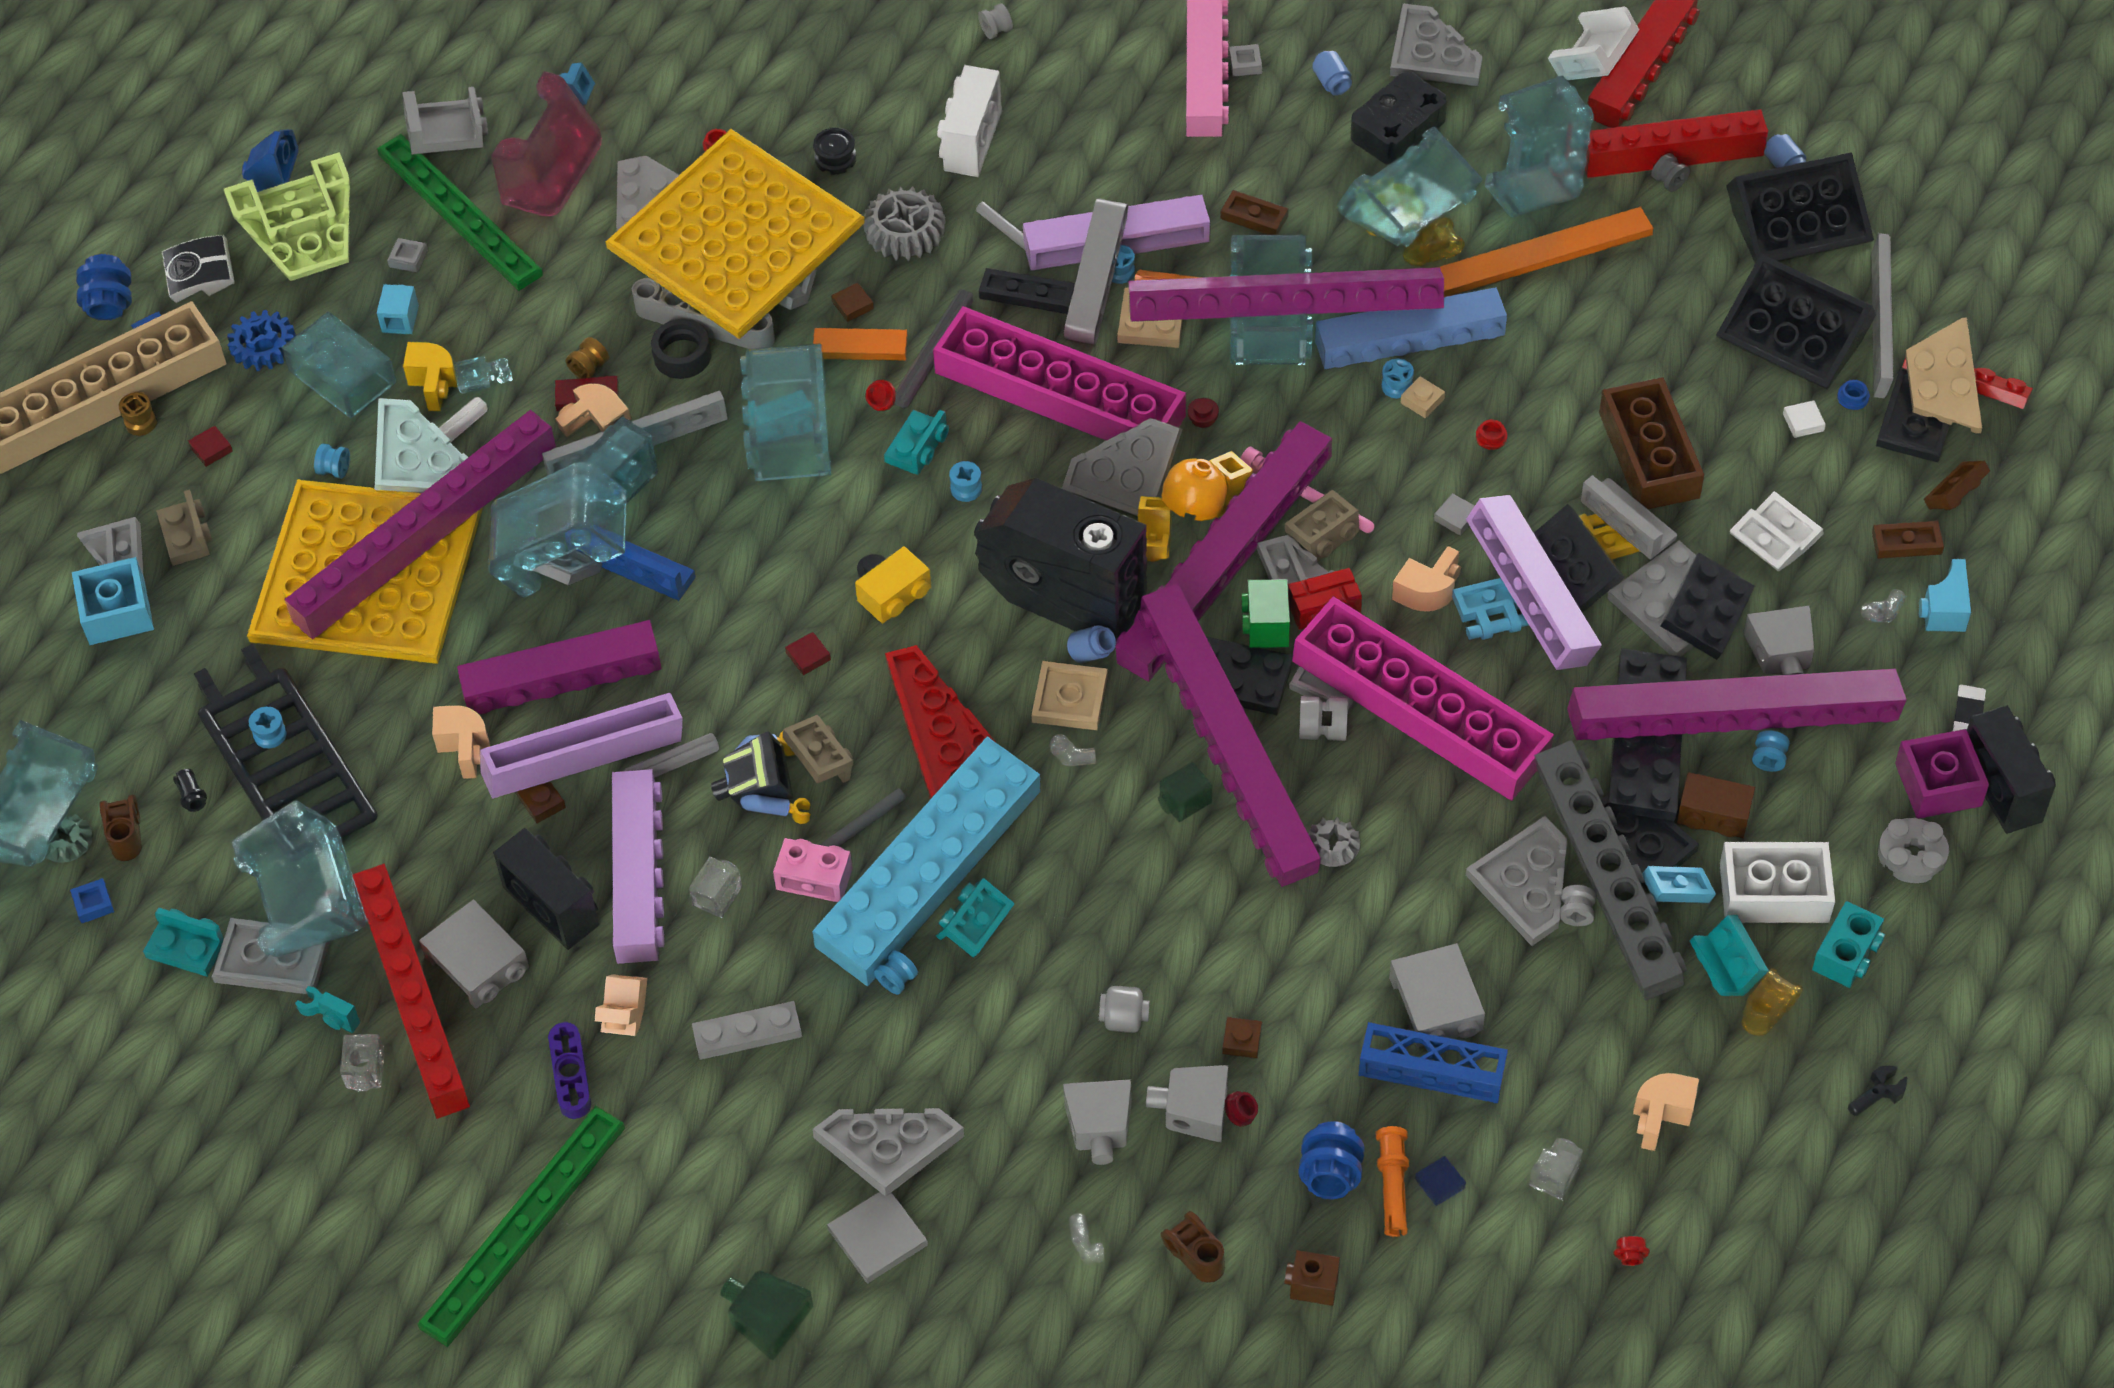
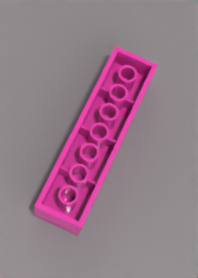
(1051, 377)
(1421, 697)

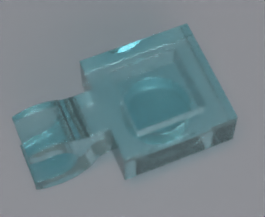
(476, 373)

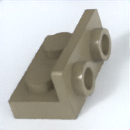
(1324, 525)
(183, 531)
(819, 749)

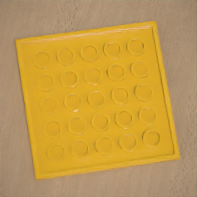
(735, 233)
(398, 620)

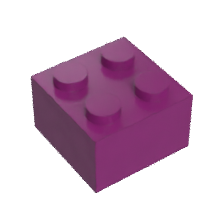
(1941, 773)

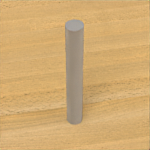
(1001, 223)

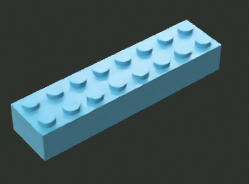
(927, 860)

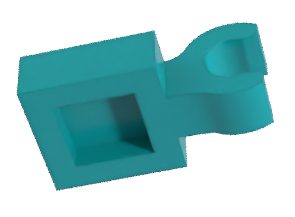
(335, 1011)

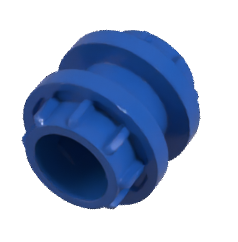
(103, 287)
(1331, 1160)

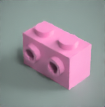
(813, 870)

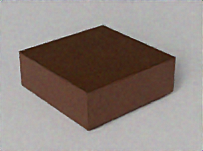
(852, 302)

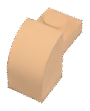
(593, 403)
(1427, 587)
(461, 731)
(622, 1004)
(1667, 1099)

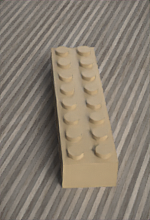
(90, 386)

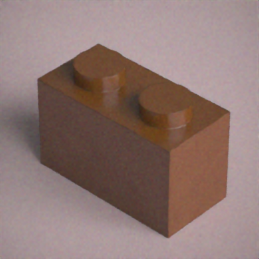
(1715, 805)

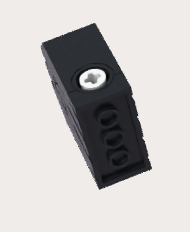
(1063, 557)

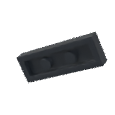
(1026, 290)

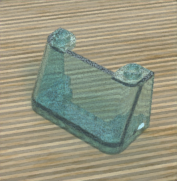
(1411, 190)
(38, 791)
(300, 880)

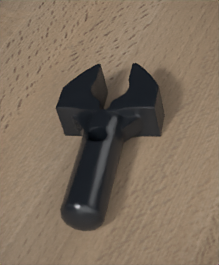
(1879, 1090)

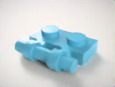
(1487, 599)

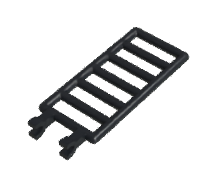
(308, 720)

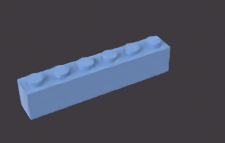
(1400, 332)

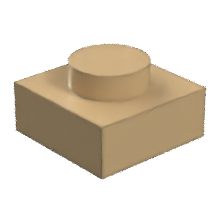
(1422, 397)

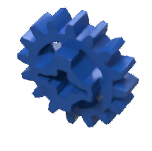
(261, 339)

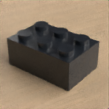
(2016, 776)
(547, 888)

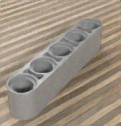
(1096, 271)
(662, 306)

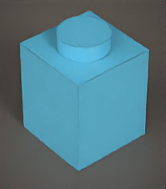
(397, 309)

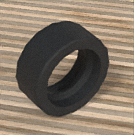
(685, 366)

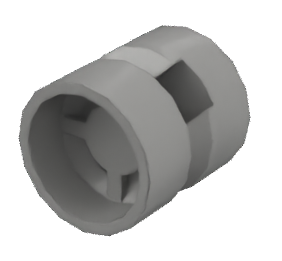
(1311, 718)

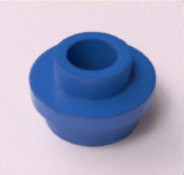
(1853, 395)

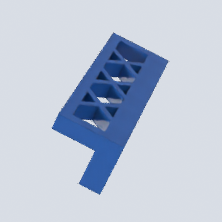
(651, 570)
(1430, 1073)

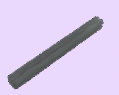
(925, 359)

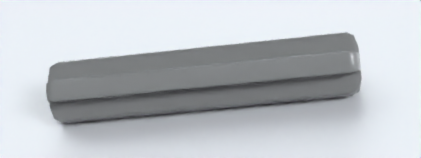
(679, 756)

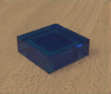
(1440, 1180)

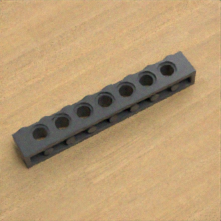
(1651, 976)

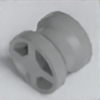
(995, 21)
(1577, 905)

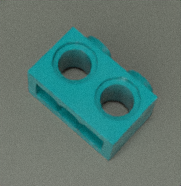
(1845, 943)

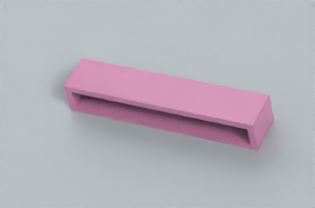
(1206, 67)

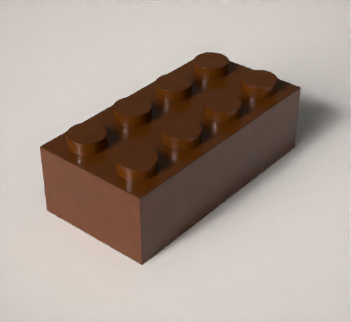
(1651, 443)

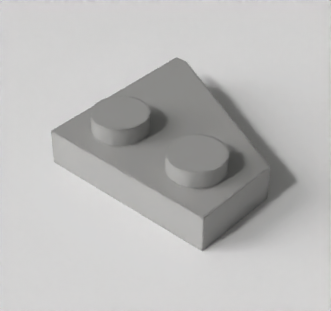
(114, 541)
(1287, 560)

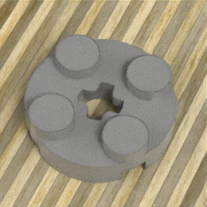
(1919, 833)

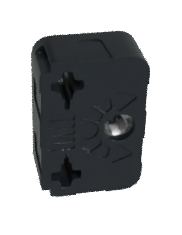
(1397, 117)

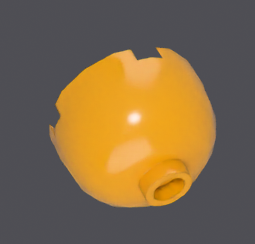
(1195, 489)

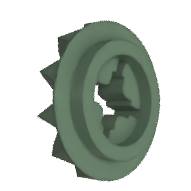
(80, 836)

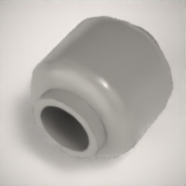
(1123, 1009)

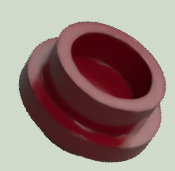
(1203, 412)
(1241, 1108)

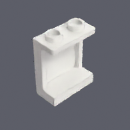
(1600, 45)

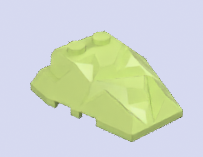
(301, 221)

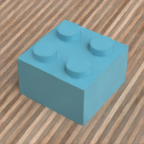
(112, 601)

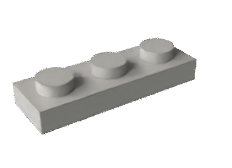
(746, 1030)

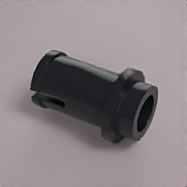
(191, 795)

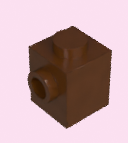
(1313, 1277)

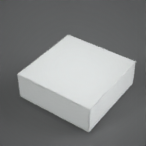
(1804, 419)

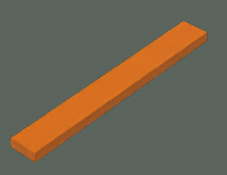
(1545, 251)

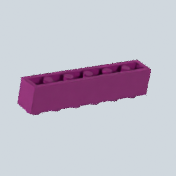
(559, 667)

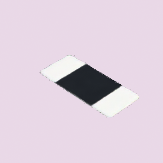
(1969, 703)

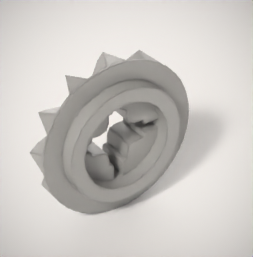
(1346, 846)

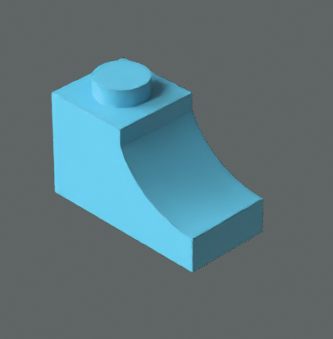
(1948, 603)

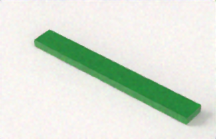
(460, 213)
(521, 1226)

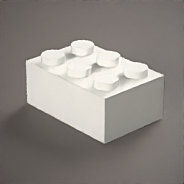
(970, 120)
(1777, 882)

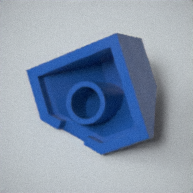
(271, 160)

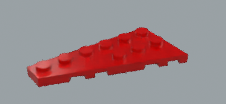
(936, 720)

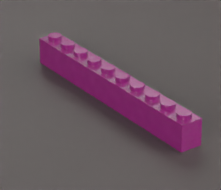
(1286, 294)
(420, 525)
(1234, 536)
(1736, 704)
(1229, 735)

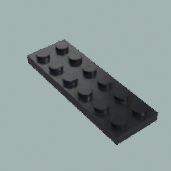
(1646, 767)

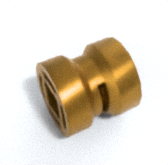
(584, 361)
(137, 413)

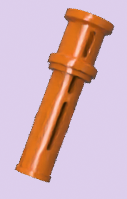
(1392, 1165)

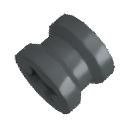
(1670, 172)

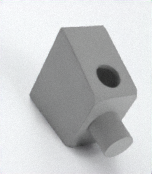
(1781, 639)
(1193, 1100)
(1099, 1116)

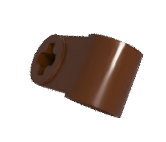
(122, 827)
(1192, 1242)

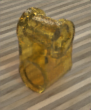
(1432, 243)
(1771, 997)

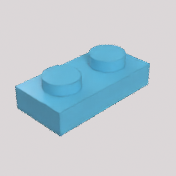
(1678, 884)

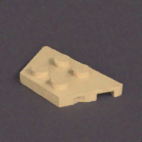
(1944, 377)

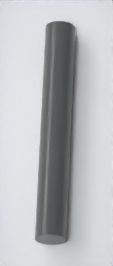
(865, 819)

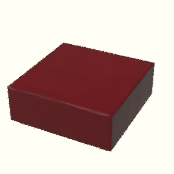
(210, 446)
(808, 653)

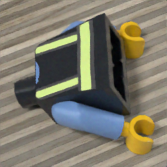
(760, 778)

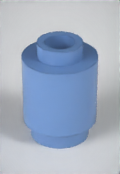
(1332, 72)
(1783, 151)
(1091, 644)

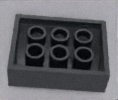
(1801, 208)
(1796, 322)

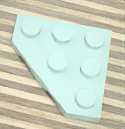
(410, 449)

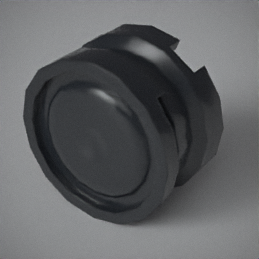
(834, 150)

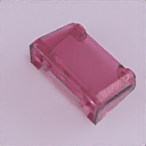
(548, 165)

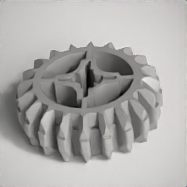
(904, 223)

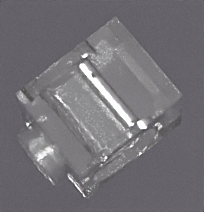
(359, 1050)

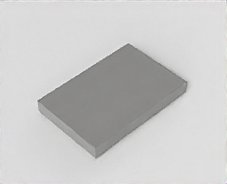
(245, 964)

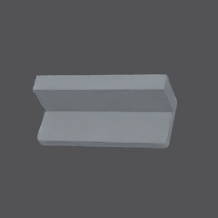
(1627, 516)

